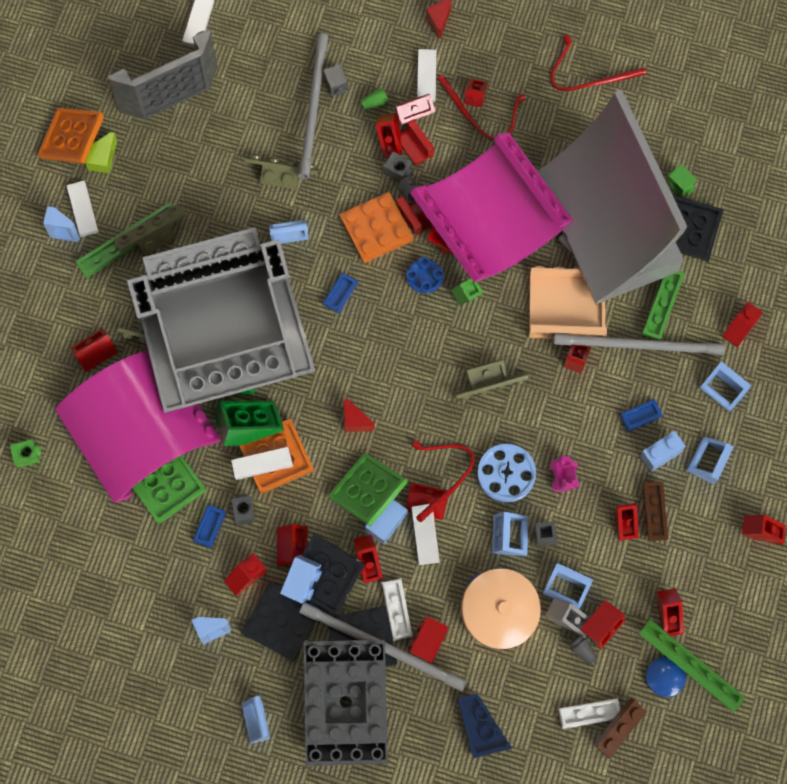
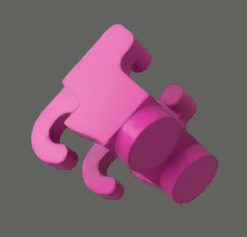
(565, 474)

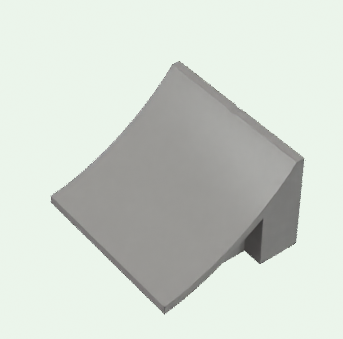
(618, 205)
(219, 319)

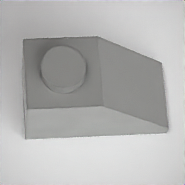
(567, 616)

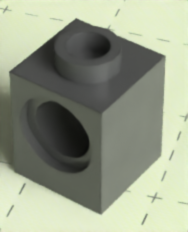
(397, 161)
(243, 518)

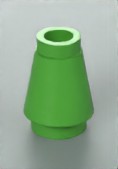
(375, 99)

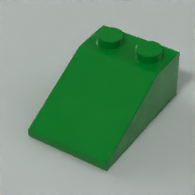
(247, 421)

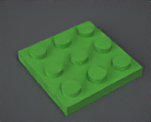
(169, 489)
(367, 489)

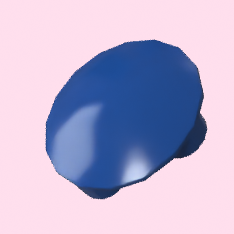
(424, 275)
(665, 677)

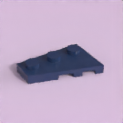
(481, 729)

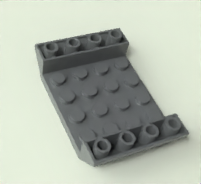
(167, 84)

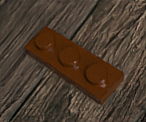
(655, 511)
(619, 728)

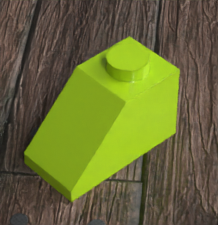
(102, 154)

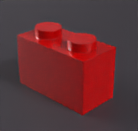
(429, 639)

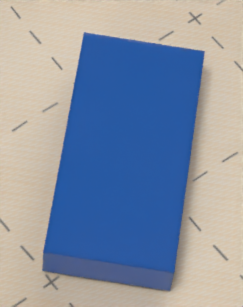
(340, 293)
(641, 415)
(209, 526)

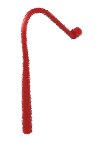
(626, 75)
(459, 104)
(437, 502)

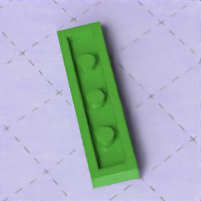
(662, 306)

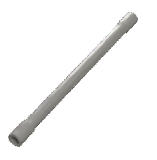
(305, 163)
(708, 348)
(449, 678)

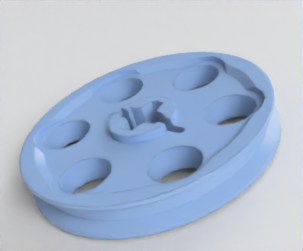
(513, 479)

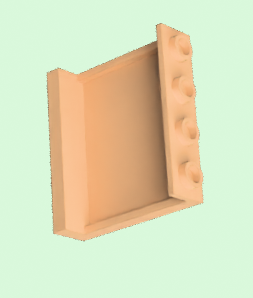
(563, 304)

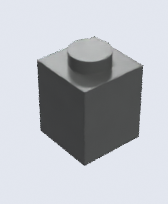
(335, 80)
(545, 534)

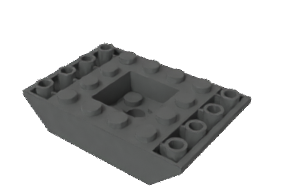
(339, 733)

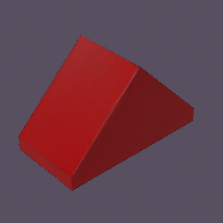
(438, 15)
(577, 357)
(355, 419)
(626, 521)

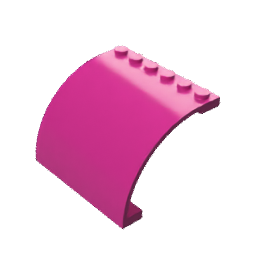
(493, 210)
(124, 427)

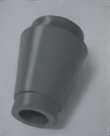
(583, 649)

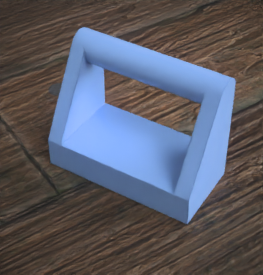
(59, 225)
(289, 231)
(732, 380)
(714, 476)
(501, 534)
(571, 576)
(210, 628)
(255, 720)

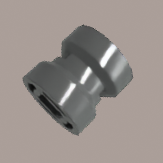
(405, 186)

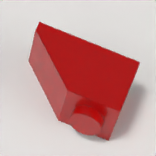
(389, 134)
(742, 324)
(763, 529)
(367, 553)
(245, 574)
(670, 611)

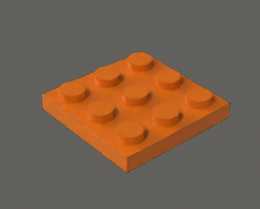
(71, 135)
(376, 227)
(299, 457)

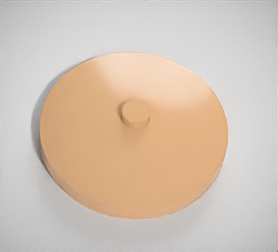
(500, 608)

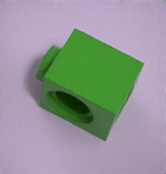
(681, 181)
(466, 291)
(18, 449)

